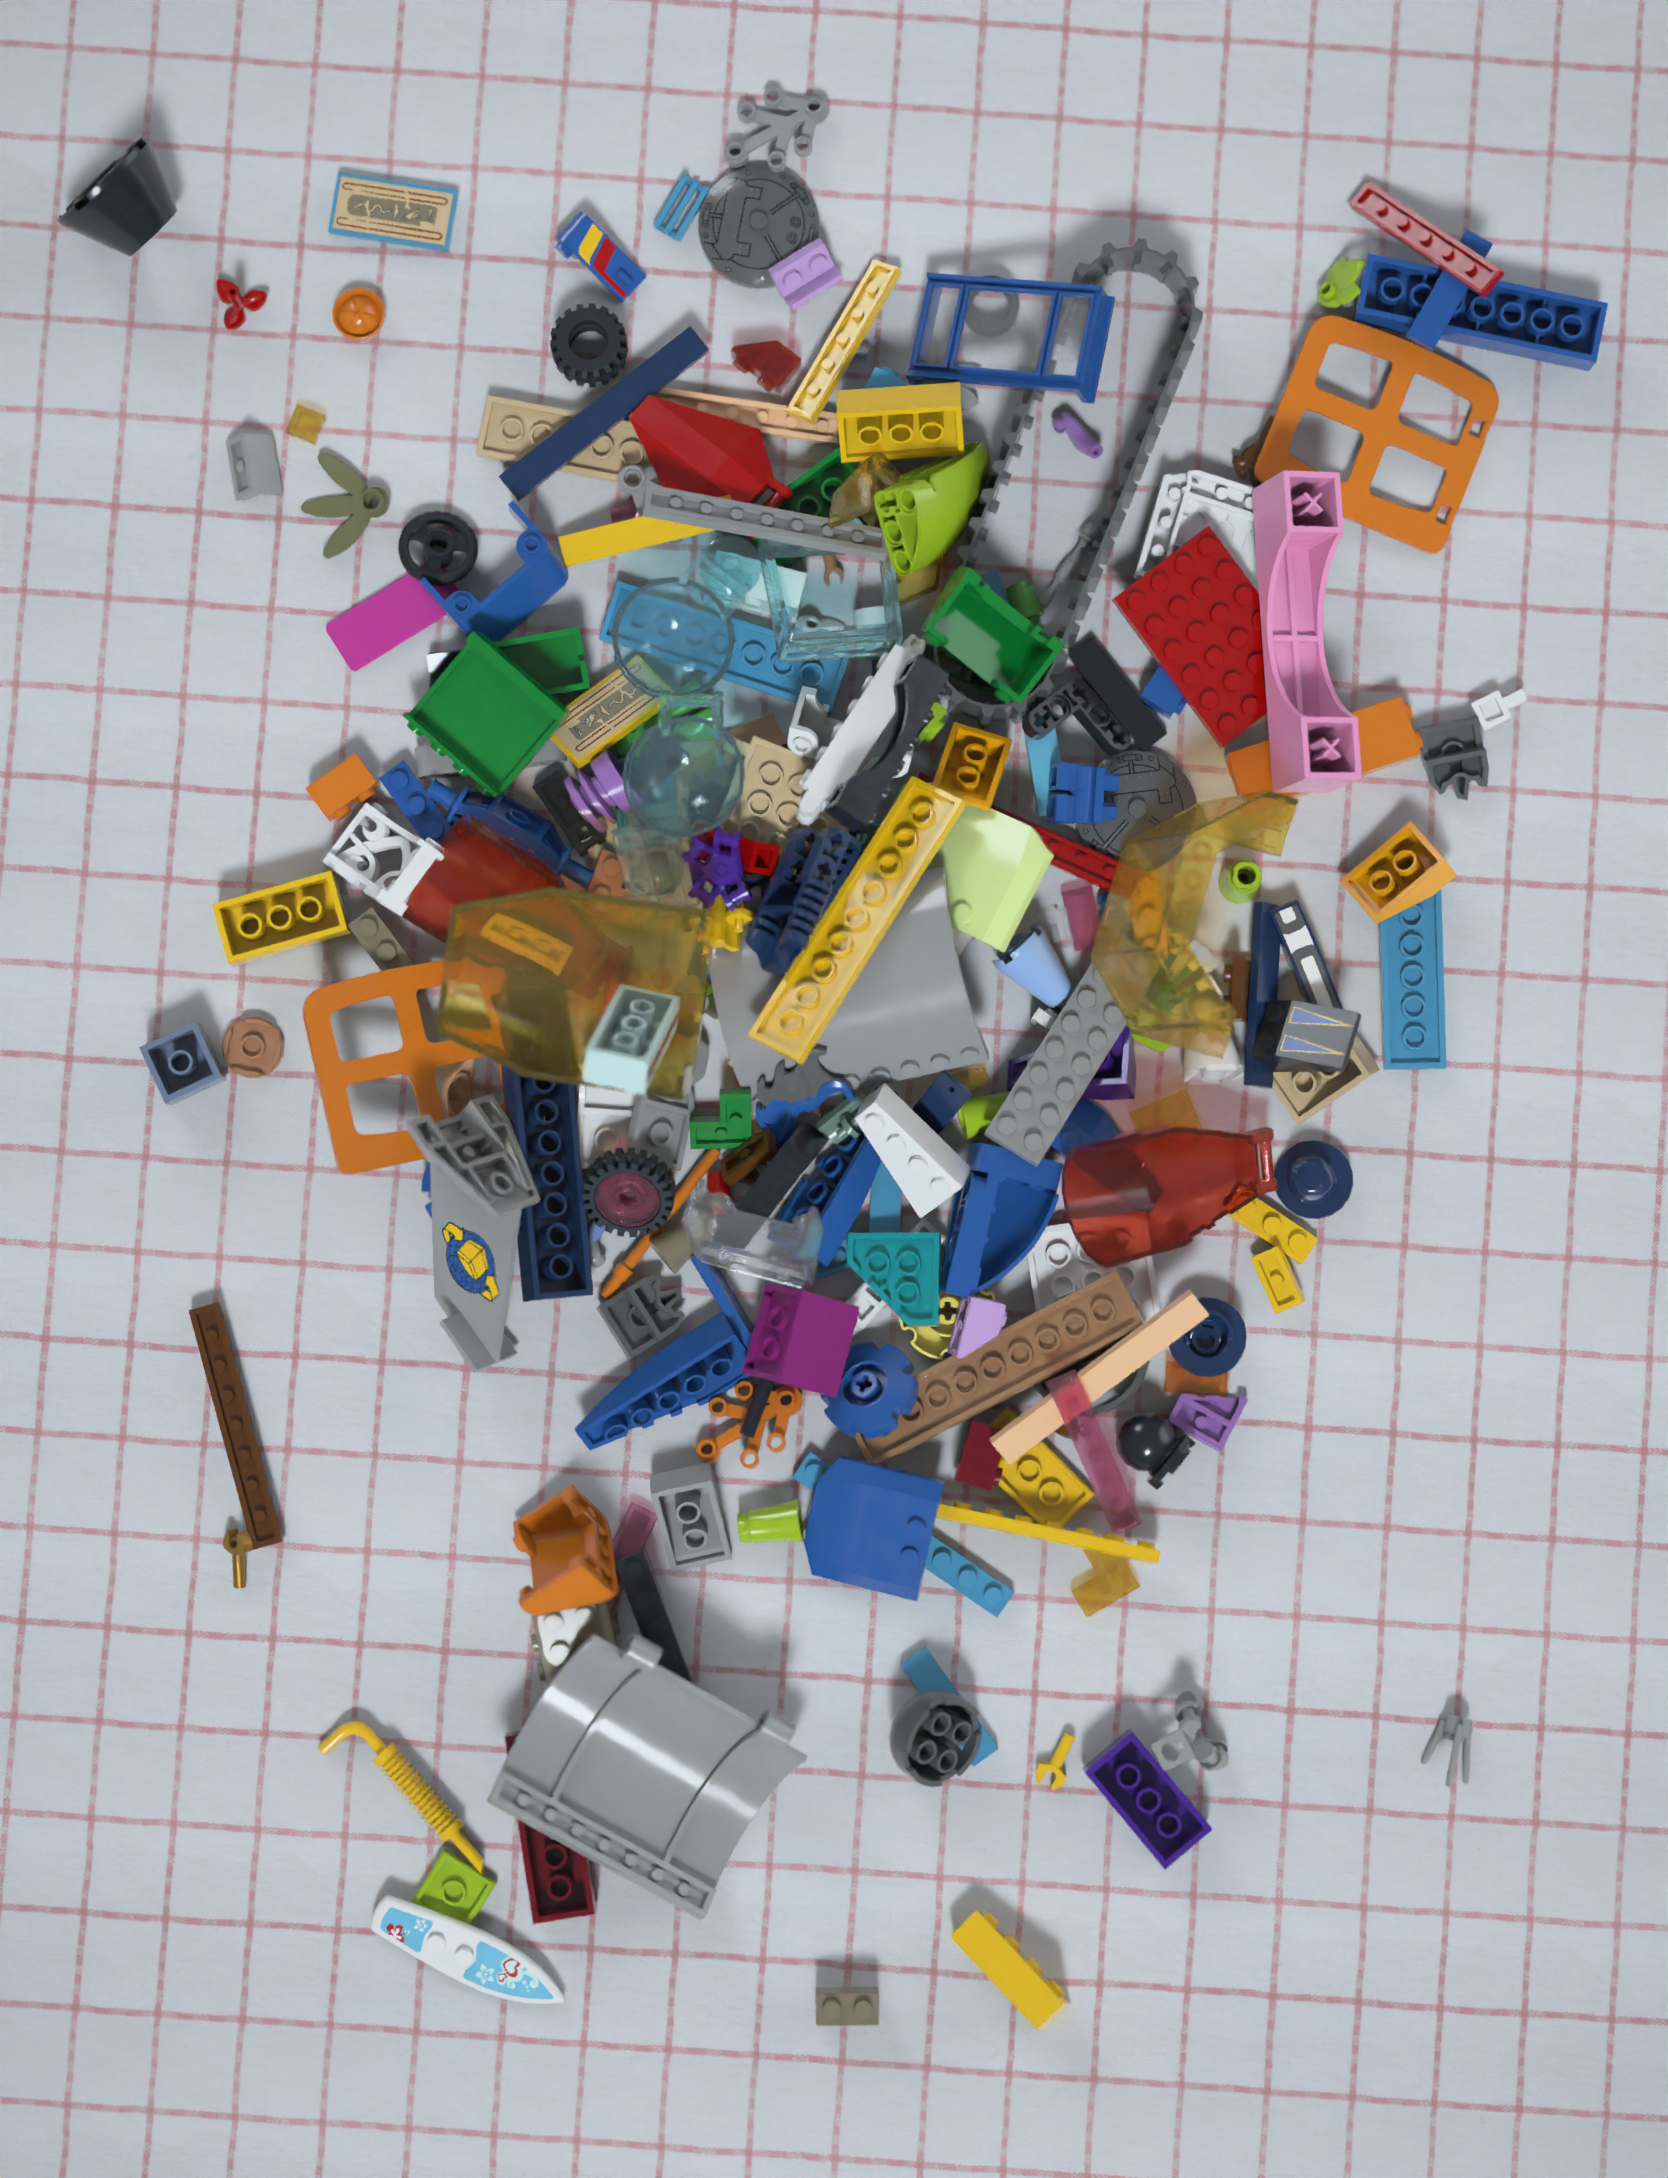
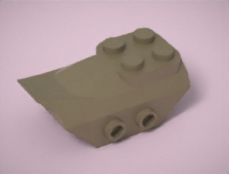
(563, 1632)

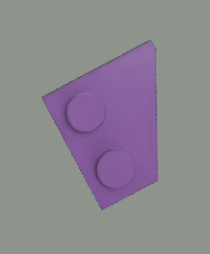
(1207, 1417)

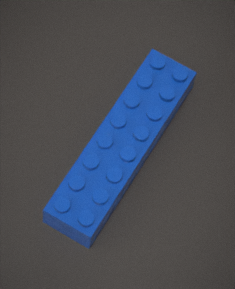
(1506, 321)

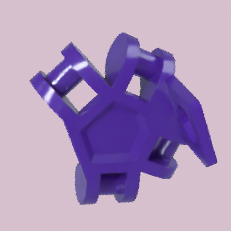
(720, 869)

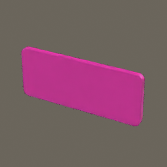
(386, 620)

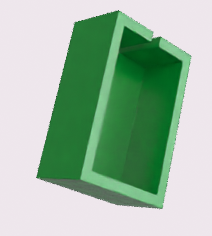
(551, 659)

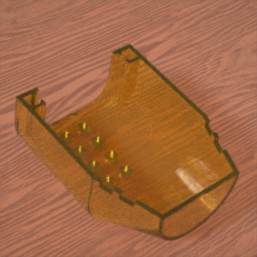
(541, 966)

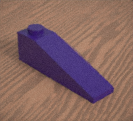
(1111, 1082)

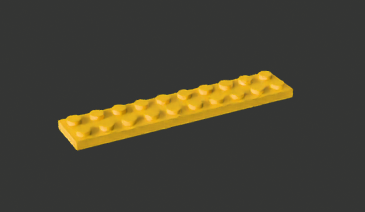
(857, 920)

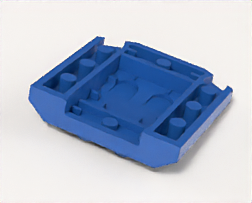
(872, 1526)

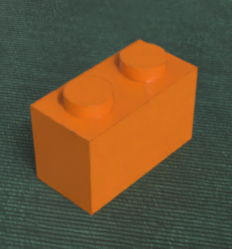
(343, 788)

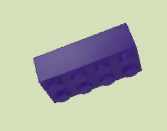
(1147, 1799)

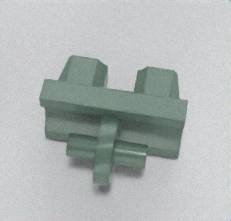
(839, 1121)

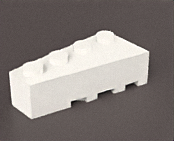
(911, 1151)

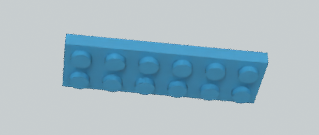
(1413, 987)

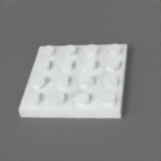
(1062, 1267)

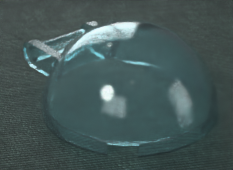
(677, 632)
(685, 770)

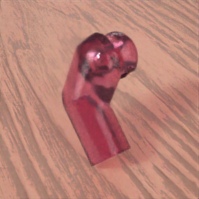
(624, 512)

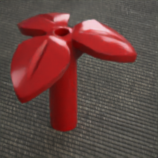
(230, 294)

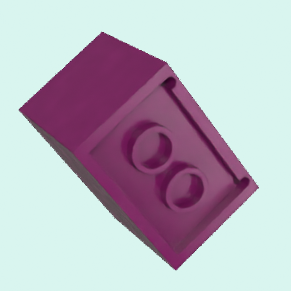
(801, 1339)

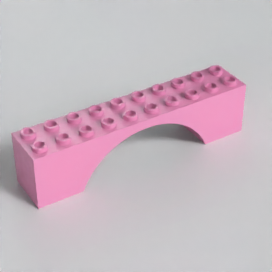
(1295, 541)

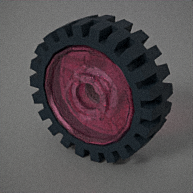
(608, 1190)

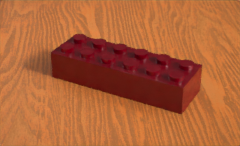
(556, 1875)

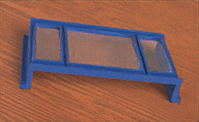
(1012, 334)

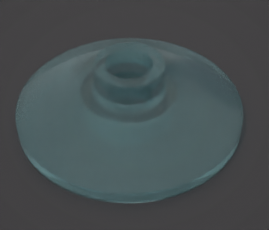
(746, 558)

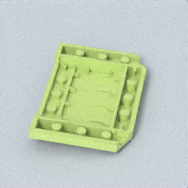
(990, 873)

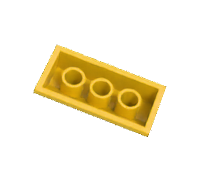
(900, 422)

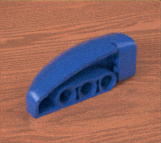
(996, 1217)

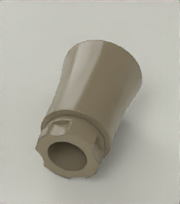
(673, 1247)

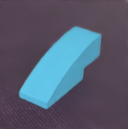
(1040, 755)

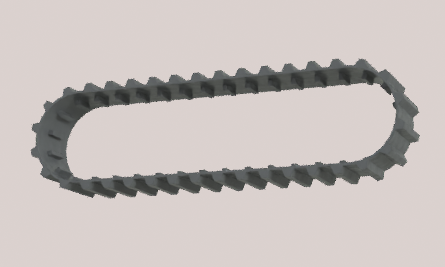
(1184, 288)

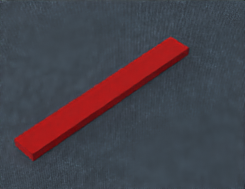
(1068, 854)

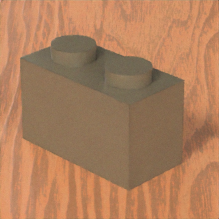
(847, 2006)

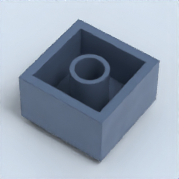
(183, 1063)

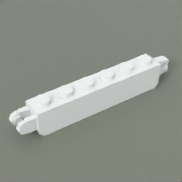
(859, 735)

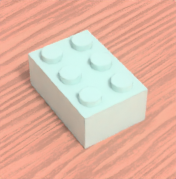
(793, 589)

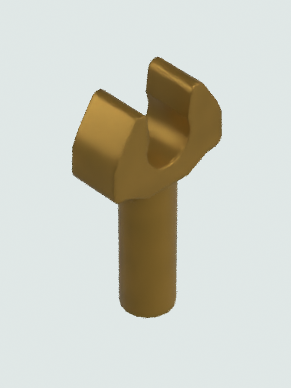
(238, 1545)

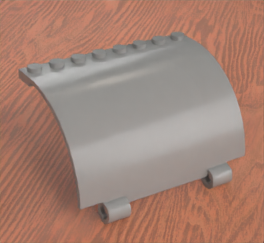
(895, 1023)
(643, 1770)

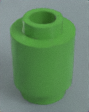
(1025, 601)

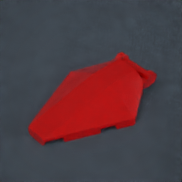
(705, 453)

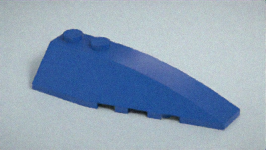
(836, 1190)
(681, 1374)

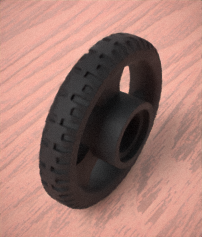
(436, 560)

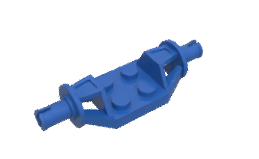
(516, 822)

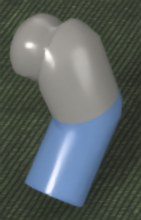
(594, 1233)

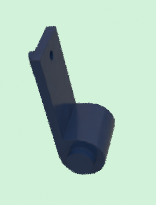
(941, 1101)

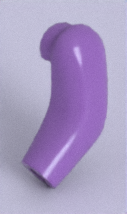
(1077, 434)

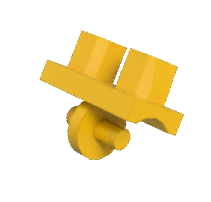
(729, 924)

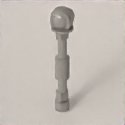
(1088, 534)

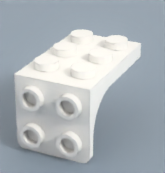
(602, 1121)

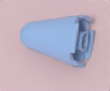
(1036, 967)

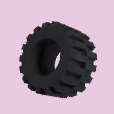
(583, 321)

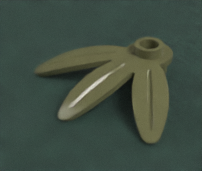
(340, 506)

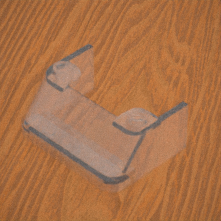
(752, 1242)

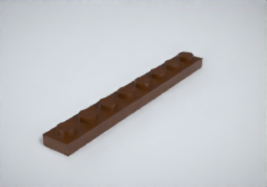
(236, 1425)

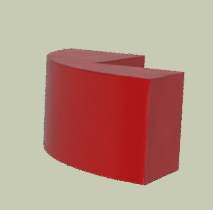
(756, 854)

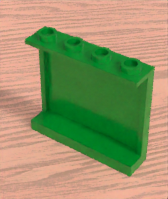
(487, 716)

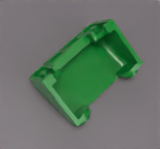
(990, 636)

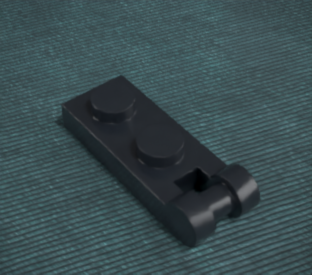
(558, 802)

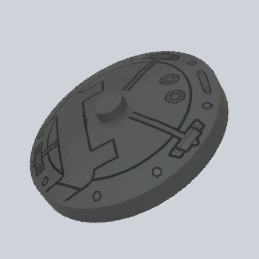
(754, 223)
(1147, 794)

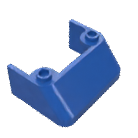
(517, 596)

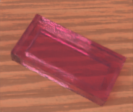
(1082, 916)

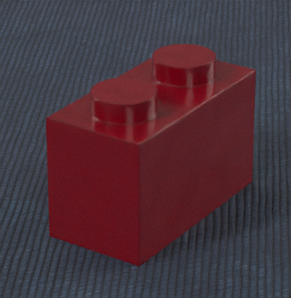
(979, 1458)

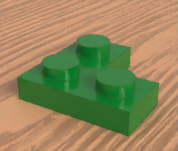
(728, 1129)

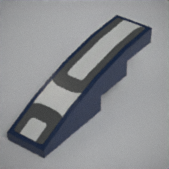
(1304, 955)

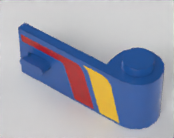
(600, 255)

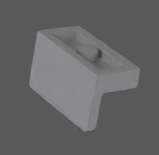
(253, 465)

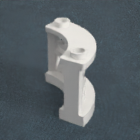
(414, 863)

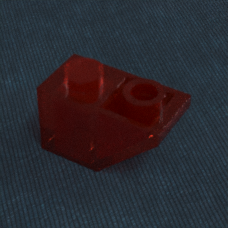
(768, 361)

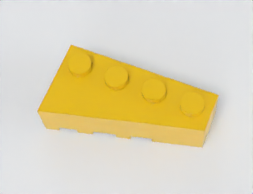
(1010, 1970)

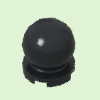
(1150, 1444)

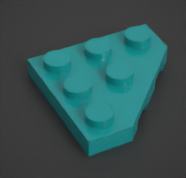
(901, 1271)

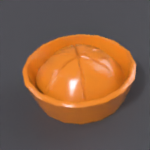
(358, 313)

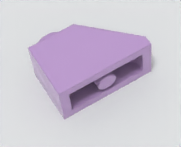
(976, 1324)

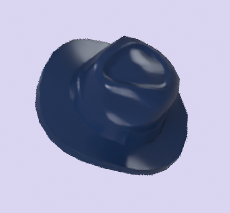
(1313, 1179)
(1214, 1343)

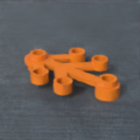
(774, 1408)

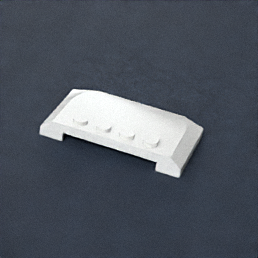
(1191, 503)

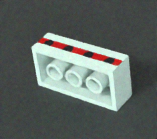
(631, 1039)

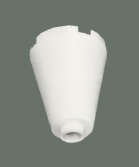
(1208, 1070)

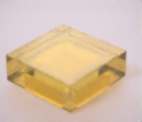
(306, 424)

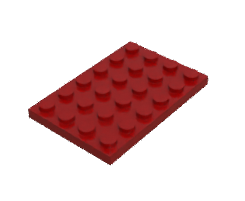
(1204, 633)

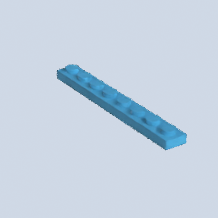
(941, 1559)

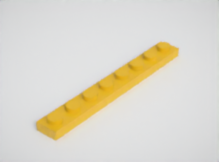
(1051, 1532)

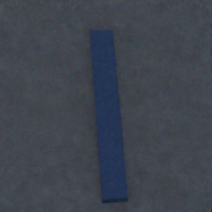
(603, 414)

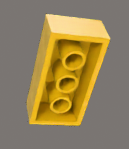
(281, 918)

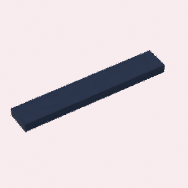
(1262, 988)

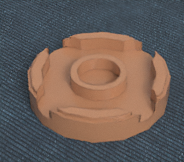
(253, 1047)

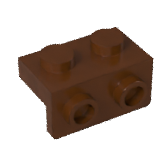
(1237, 976)

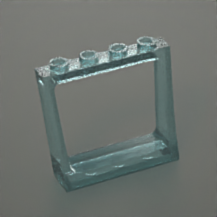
(833, 641)

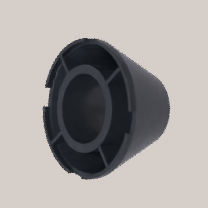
(123, 202)

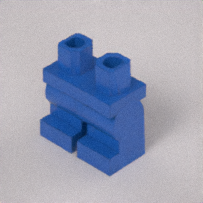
(1085, 794)

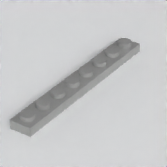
(763, 522)

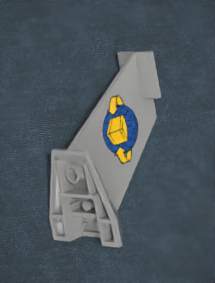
(476, 1215)

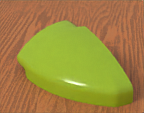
(931, 507)

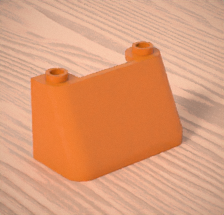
(568, 1554)

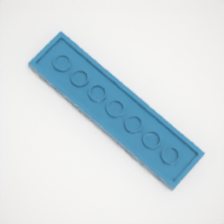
(756, 661)

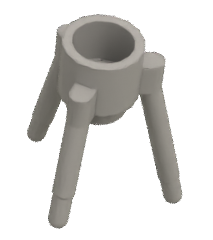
(1457, 1730)

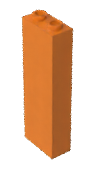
(1384, 741)

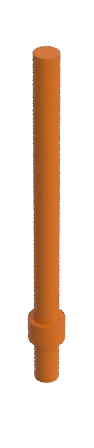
(623, 1271)

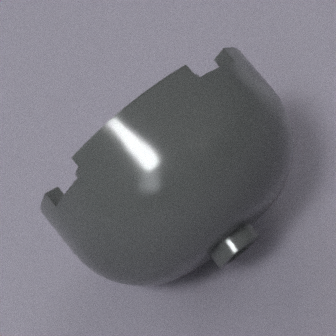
(928, 1736)

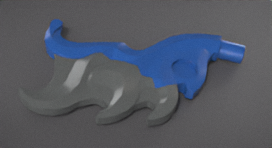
(794, 1093)

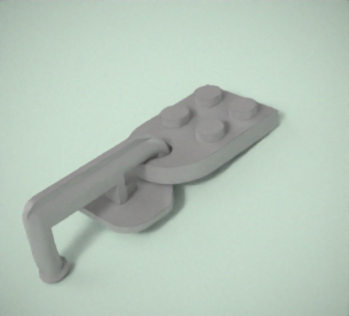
(664, 1123)

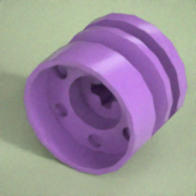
(599, 793)

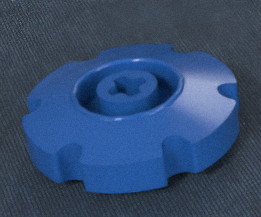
(873, 1391)

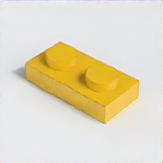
(1277, 1279)

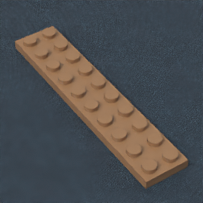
(1011, 1363)

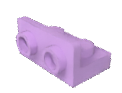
(805, 274)

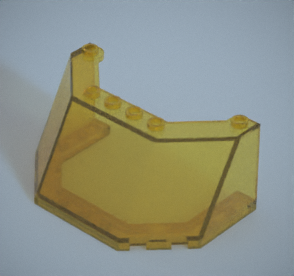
(1155, 910)

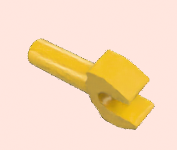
(1056, 1762)

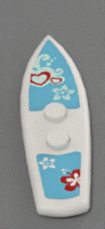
(464, 1952)

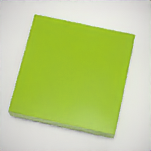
(454, 1888)

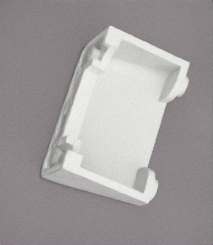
(813, 729)

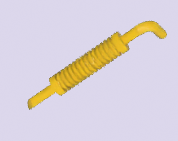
(411, 1786)

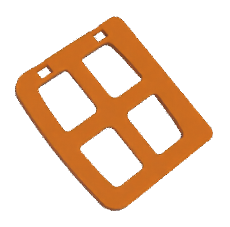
(1382, 428)
(416, 1059)

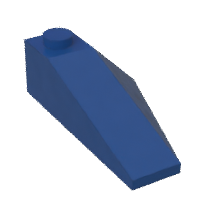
(1083, 1125)

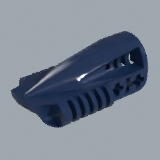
(799, 900)

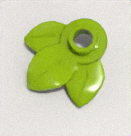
(1340, 283)

